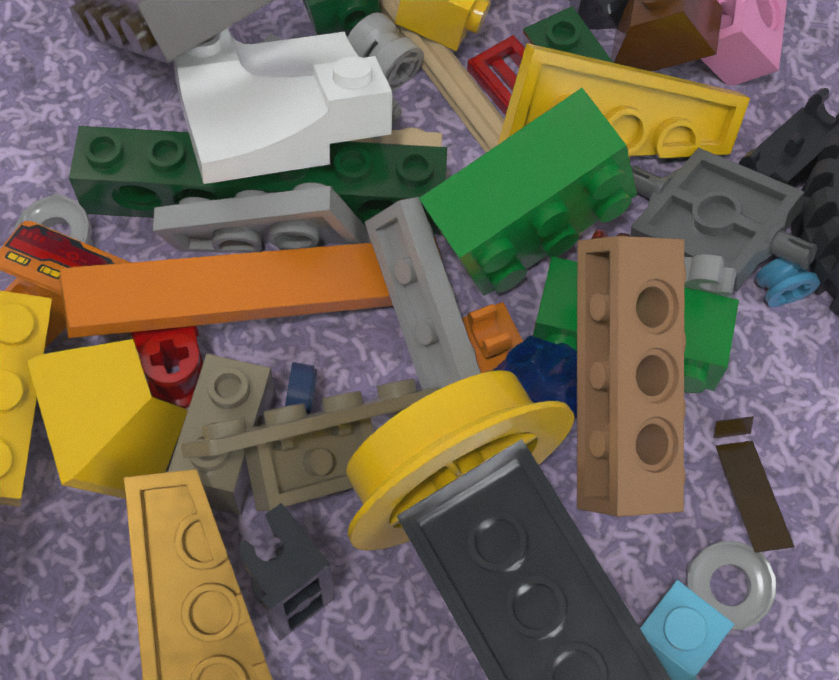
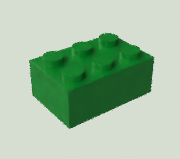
(533, 193)

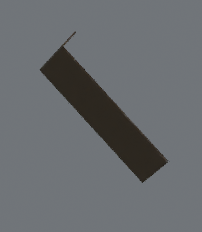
(751, 488)

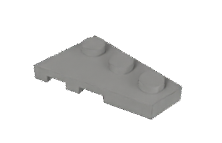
(240, 224)

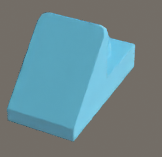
(684, 632)

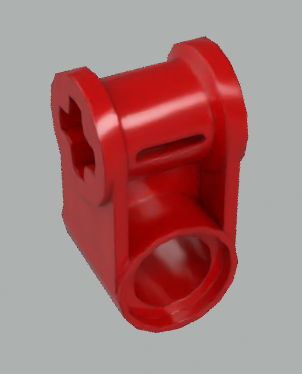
(169, 349)

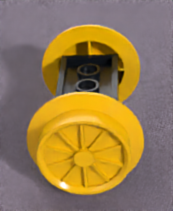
(494, 536)

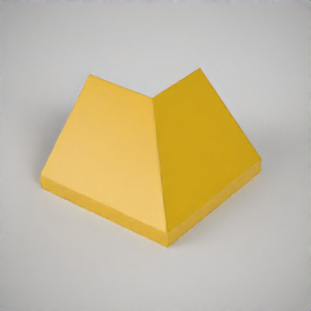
(103, 416)

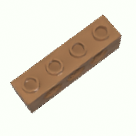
(630, 375)

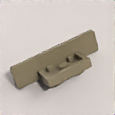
(303, 453)

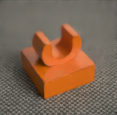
(491, 335)

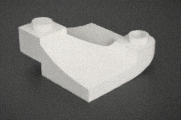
(277, 102)

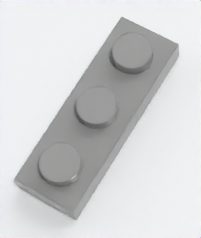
(421, 294)

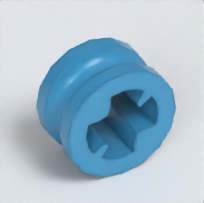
(786, 282)

